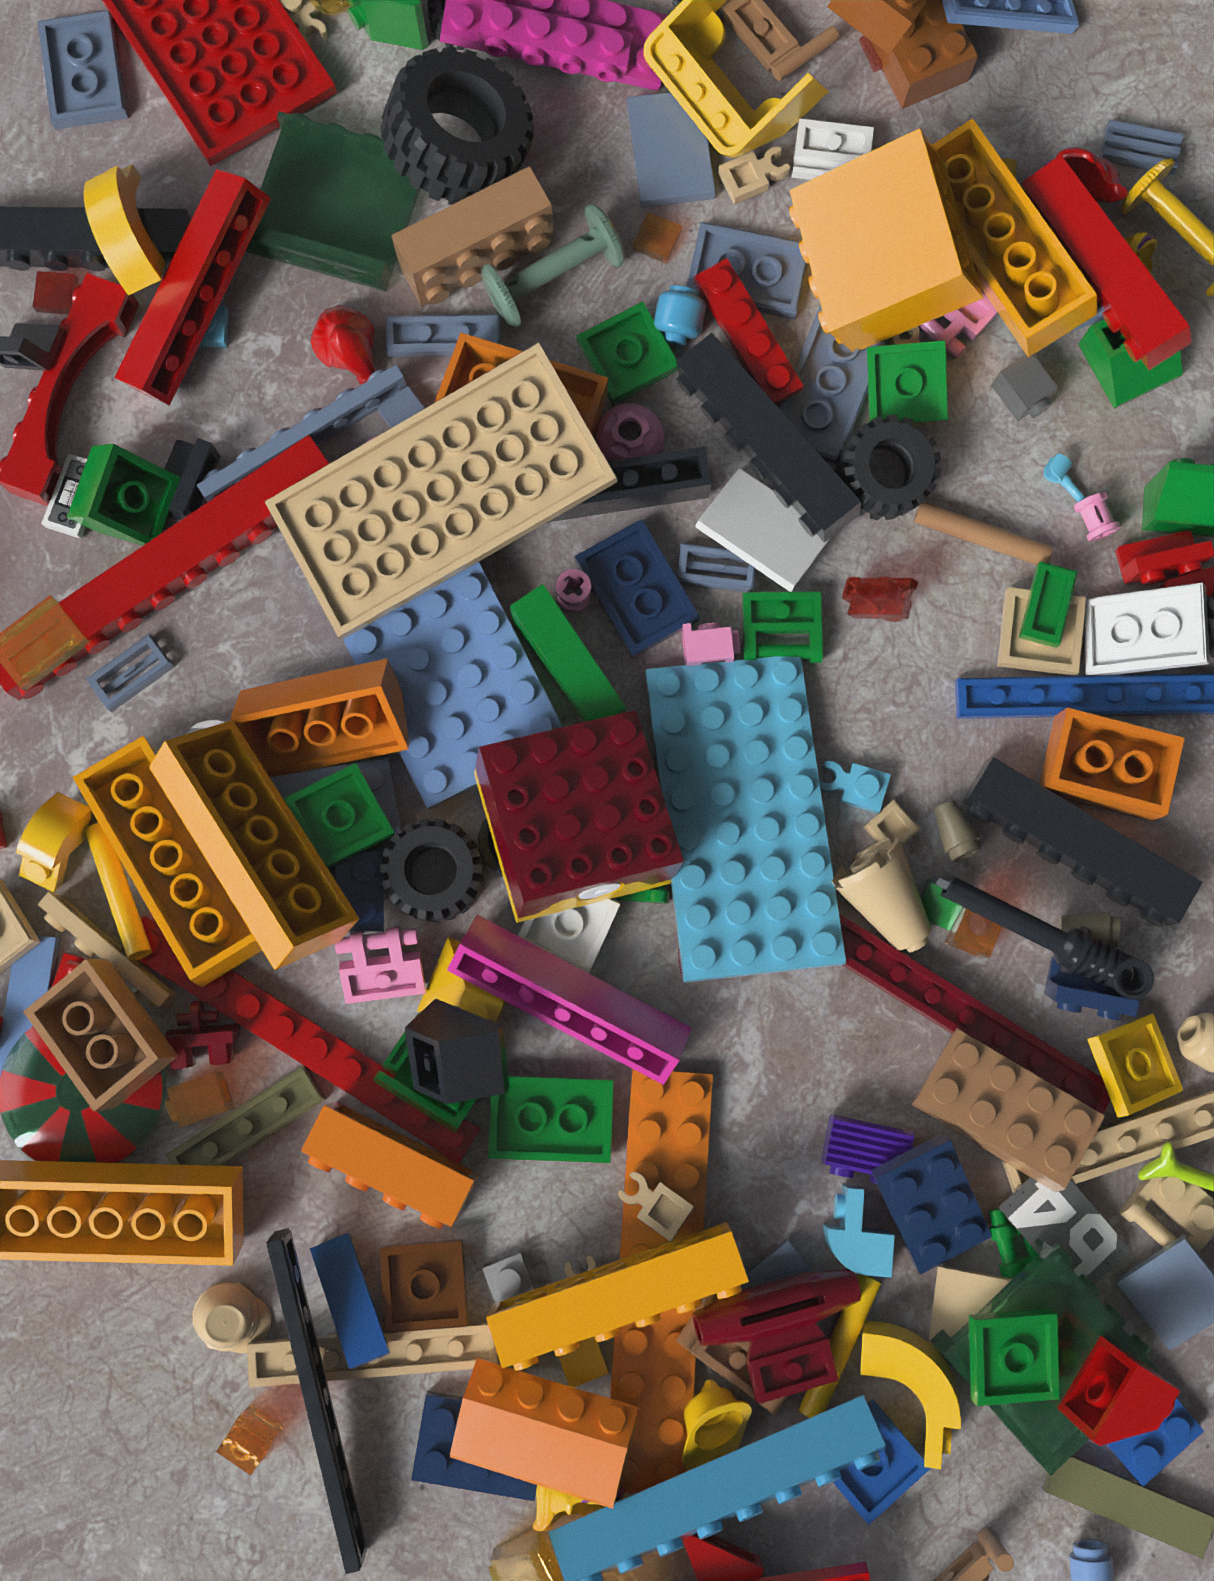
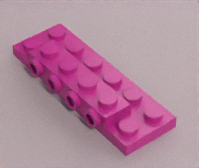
(570, 35)

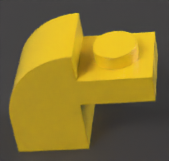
(50, 838)

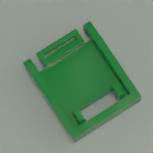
(402, 1086)

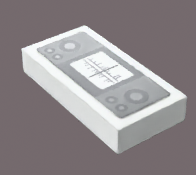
(62, 498)

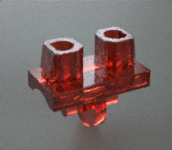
(879, 597)

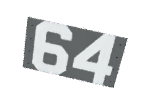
(1070, 1222)

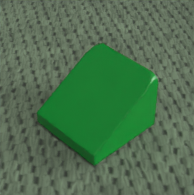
(939, 909)

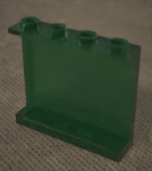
(333, 203)
(1081, 1320)

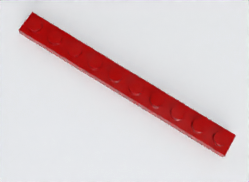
(308, 1045)

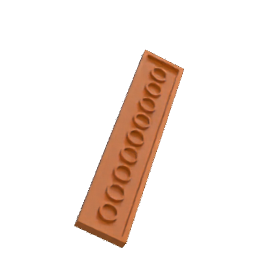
(648, 1366)

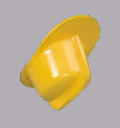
(713, 1425)

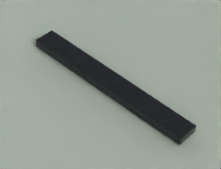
(317, 1399)

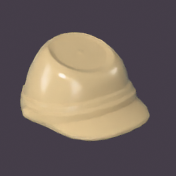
(231, 1317)

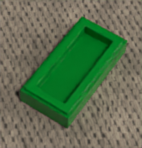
(1048, 604)

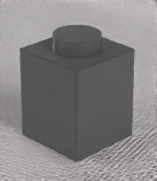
(1025, 387)

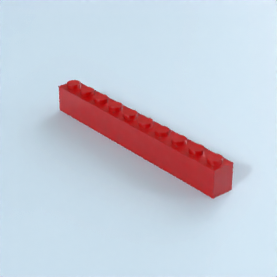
(178, 558)

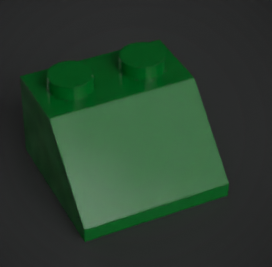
(391, 21)
(123, 495)

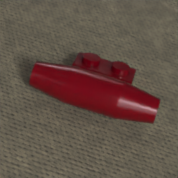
(780, 1323)

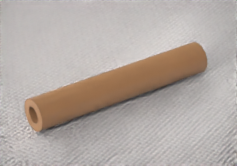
(982, 534)

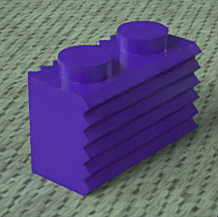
(861, 1145)

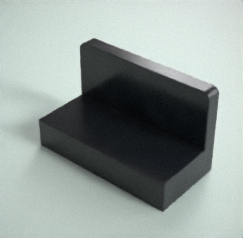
(30, 346)
(191, 464)

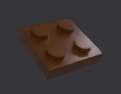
(423, 1285)

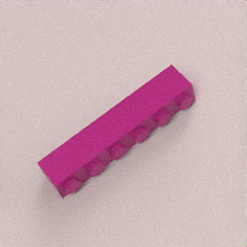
(570, 999)

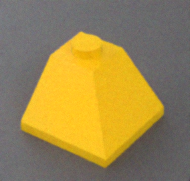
(457, 991)

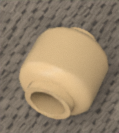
(1197, 1040)

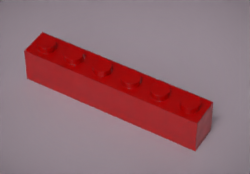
(1111, 267)
(193, 286)

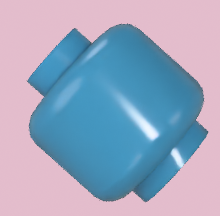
(680, 314)

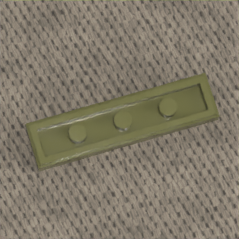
(251, 1122)
(1132, 1505)

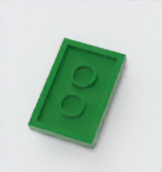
(552, 1120)

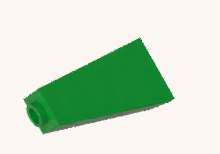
(564, 656)

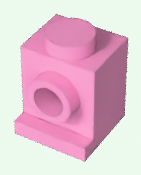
(709, 644)

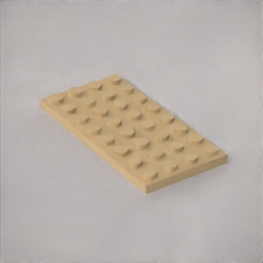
(440, 491)

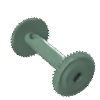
(600, 238)

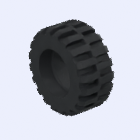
(471, 91)

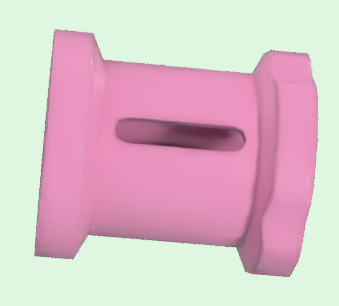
(1097, 516)
(575, 579)

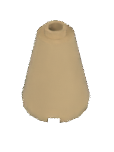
(886, 893)

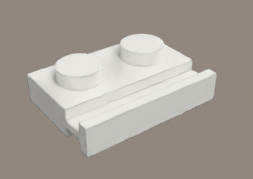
(827, 145)

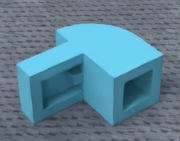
(858, 1248)

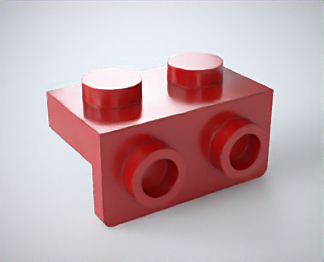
(1162, 556)

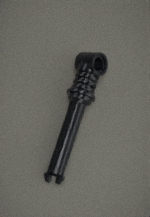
(1073, 949)

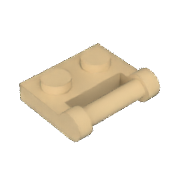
(1178, 1199)

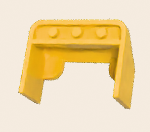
(682, 60)

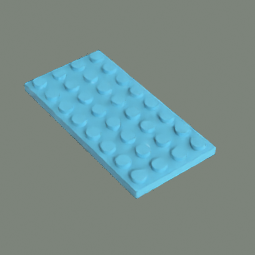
(746, 818)

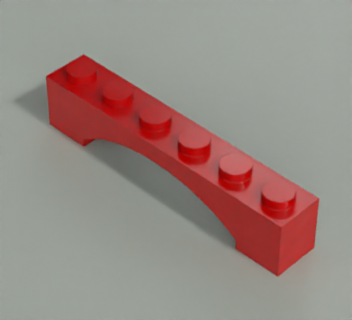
(97, 316)

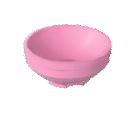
(615, 447)

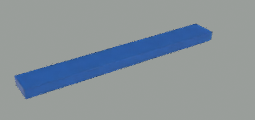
(1091, 694)

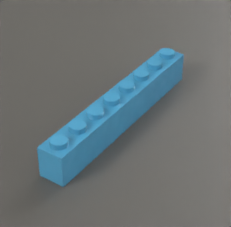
(717, 1492)

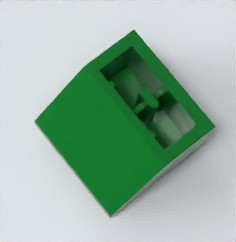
(1118, 372)
(1180, 499)

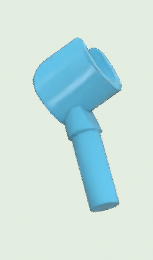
(1056, 471)

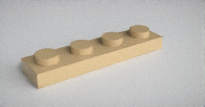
(95, 941)

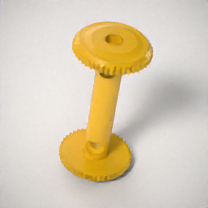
(1172, 210)

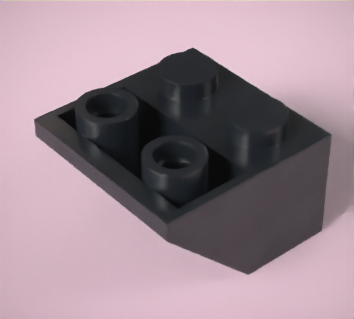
(456, 1054)

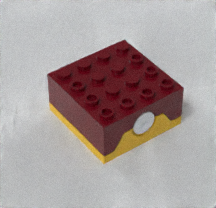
(576, 815)

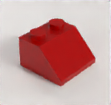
(1117, 1396)

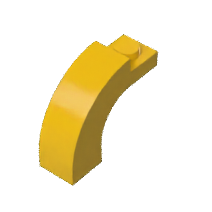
(119, 230)
(910, 1359)

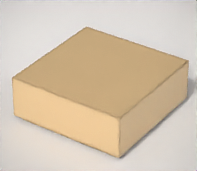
(892, 823)

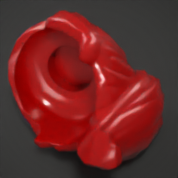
(1095, 173)
(345, 341)

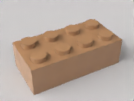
(479, 230)
(1008, 1111)

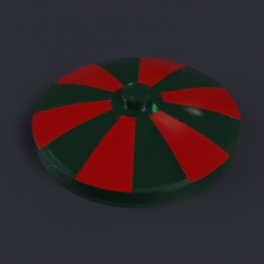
(55, 1121)

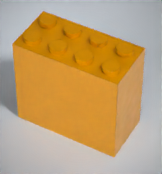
(884, 243)

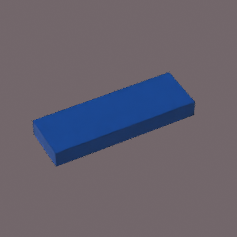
(349, 1301)

